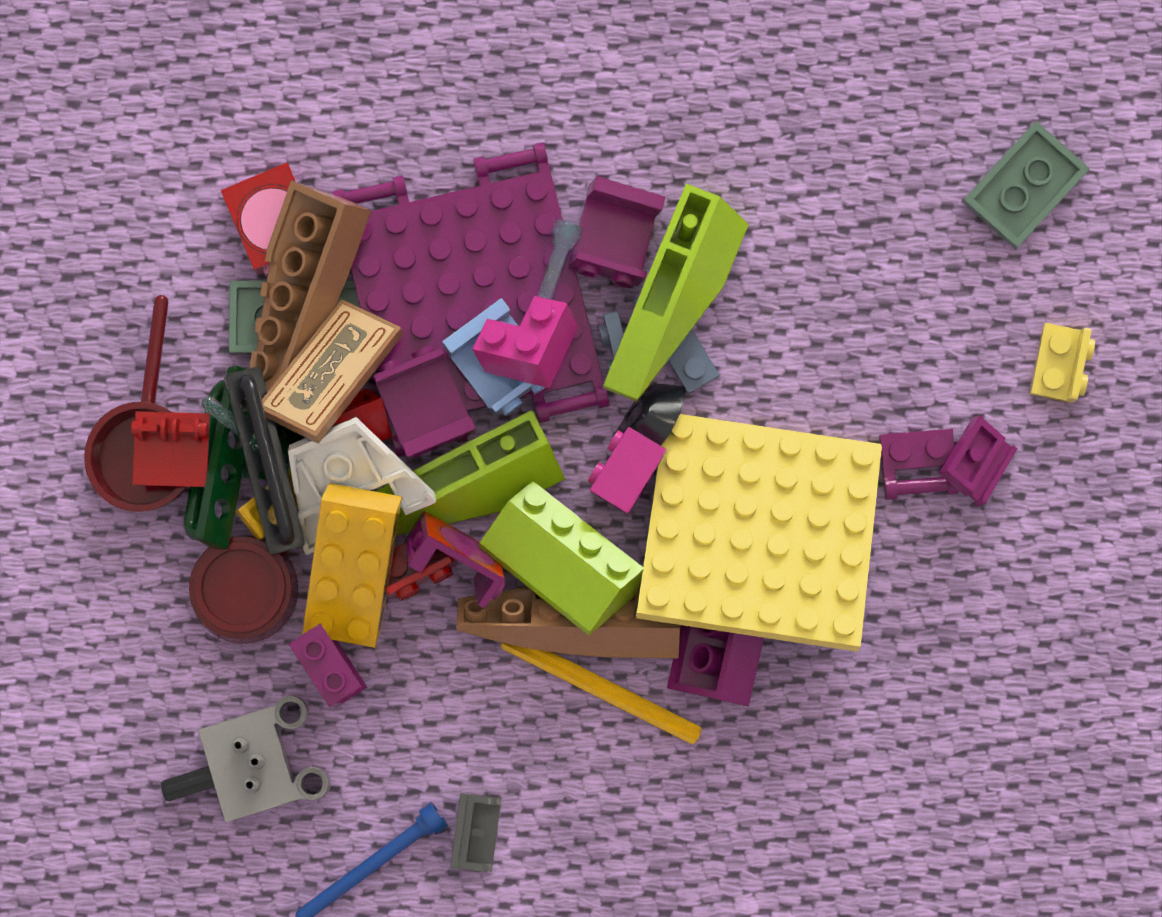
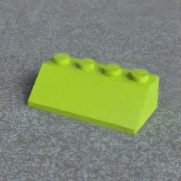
(562, 558)

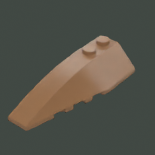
(306, 273)

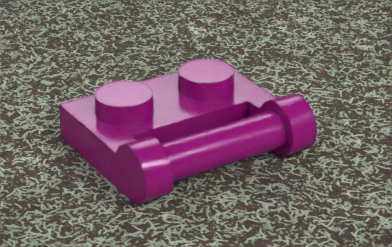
(915, 451)

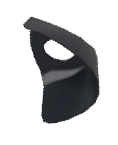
(661, 407)

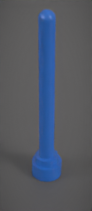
(427, 823)

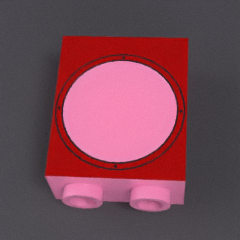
(255, 210)

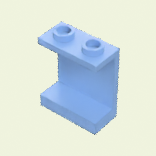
(491, 388)

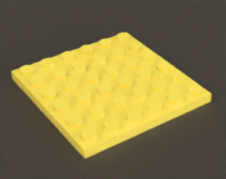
(761, 533)

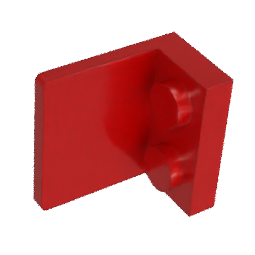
(405, 580)

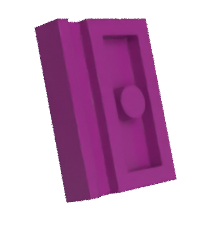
(978, 460)

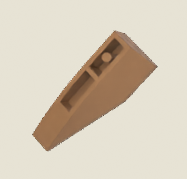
(530, 622)

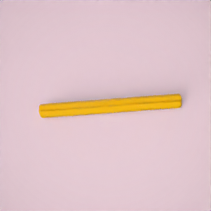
(608, 692)

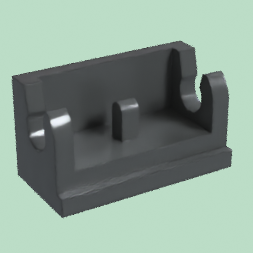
(475, 832)

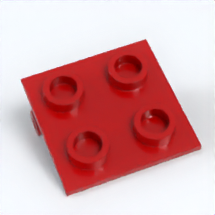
(170, 449)

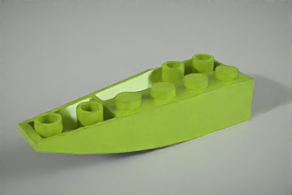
(678, 289)
(485, 473)

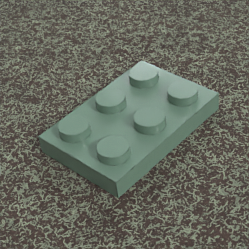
(1025, 185)

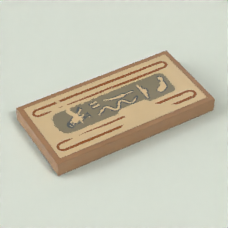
(330, 370)

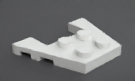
(350, 458)

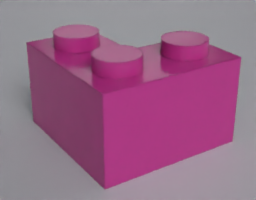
(529, 350)
(627, 469)

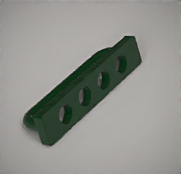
(200, 517)

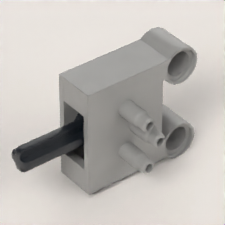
(248, 764)

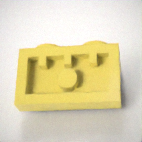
(1062, 362)

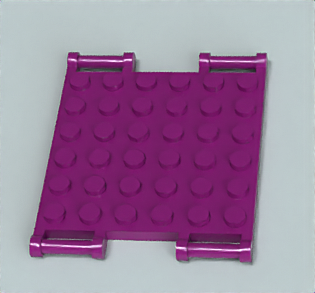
(458, 253)

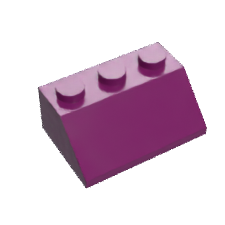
(716, 664)

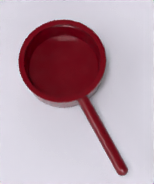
(111, 443)
(243, 590)

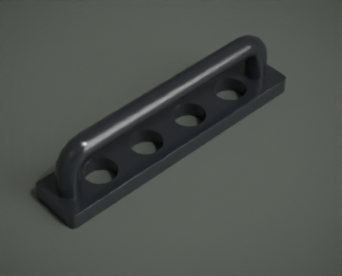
(288, 531)

